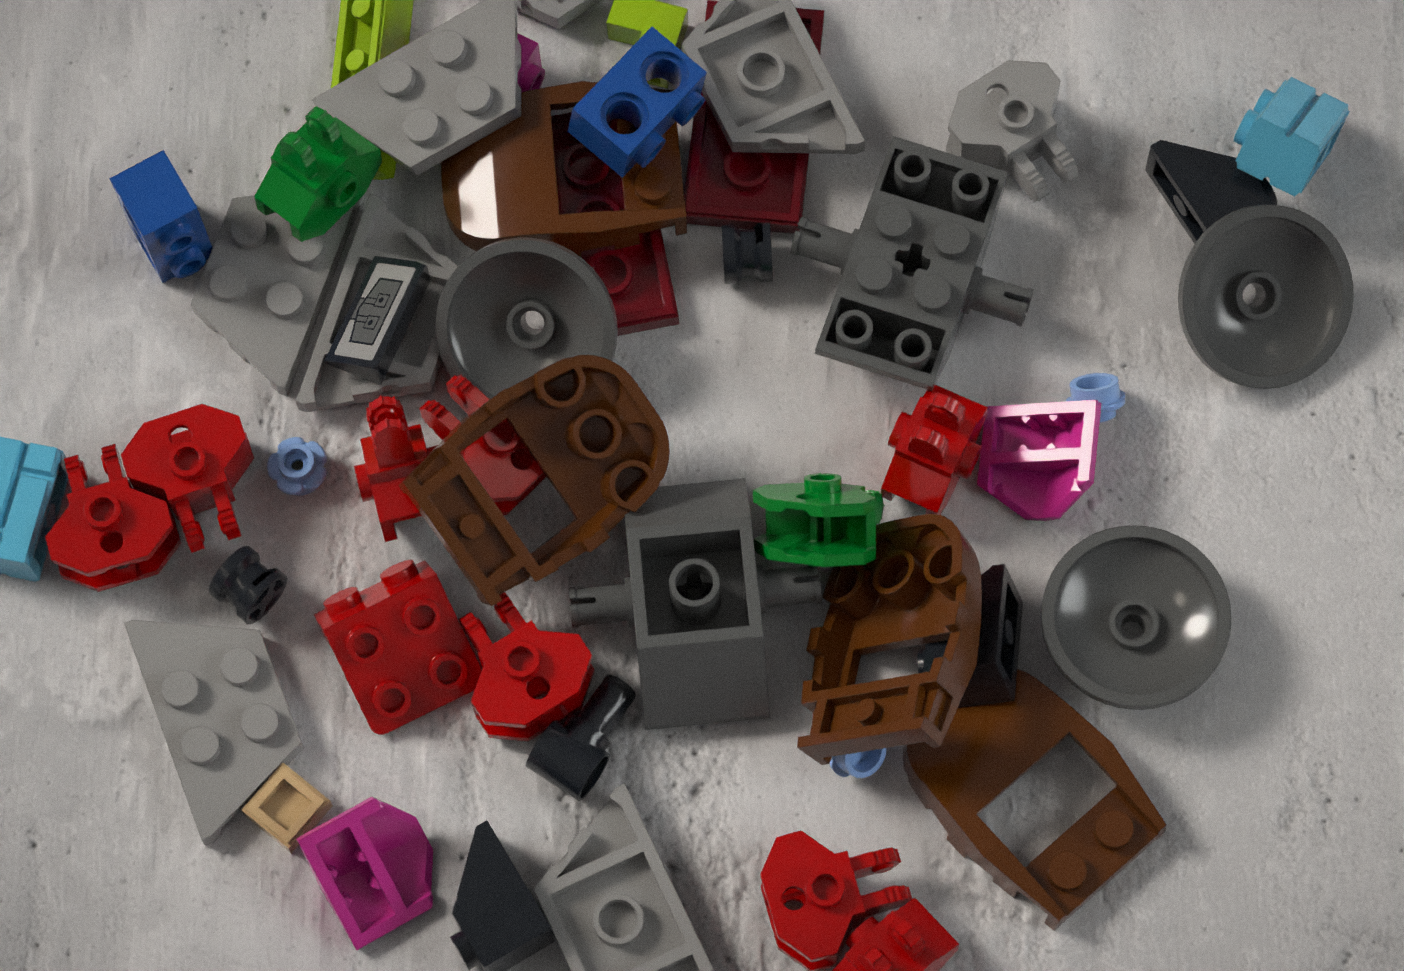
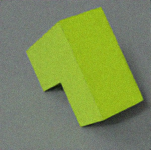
(633, 18)

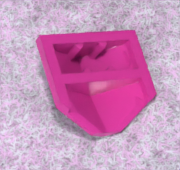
(1039, 455)
(371, 868)

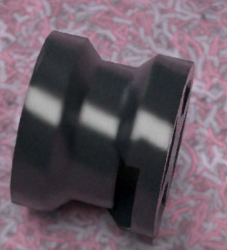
(747, 253)
(248, 584)

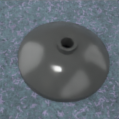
(1298, 303)
(485, 308)
(1145, 580)

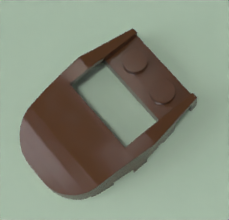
(510, 188)
(590, 439)
(911, 595)
(988, 753)

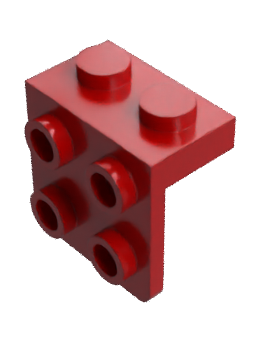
(399, 646)

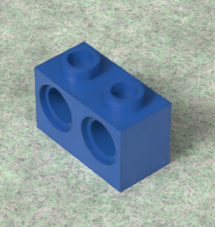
(627, 96)
(163, 217)

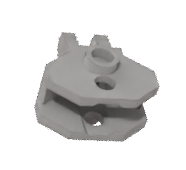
(1012, 124)

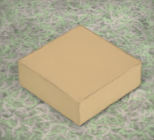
(286, 807)

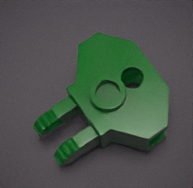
(317, 174)
(819, 522)

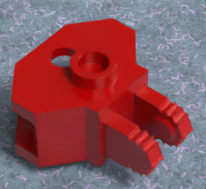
(934, 449)
(496, 457)
(389, 458)
(192, 467)
(110, 529)
(521, 670)
(828, 889)
(899, 942)

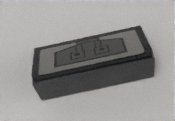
(379, 317)

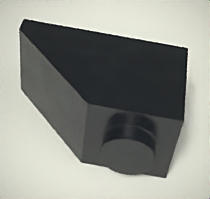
(1203, 185)
(998, 642)
(495, 909)

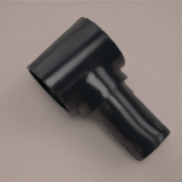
(575, 752)

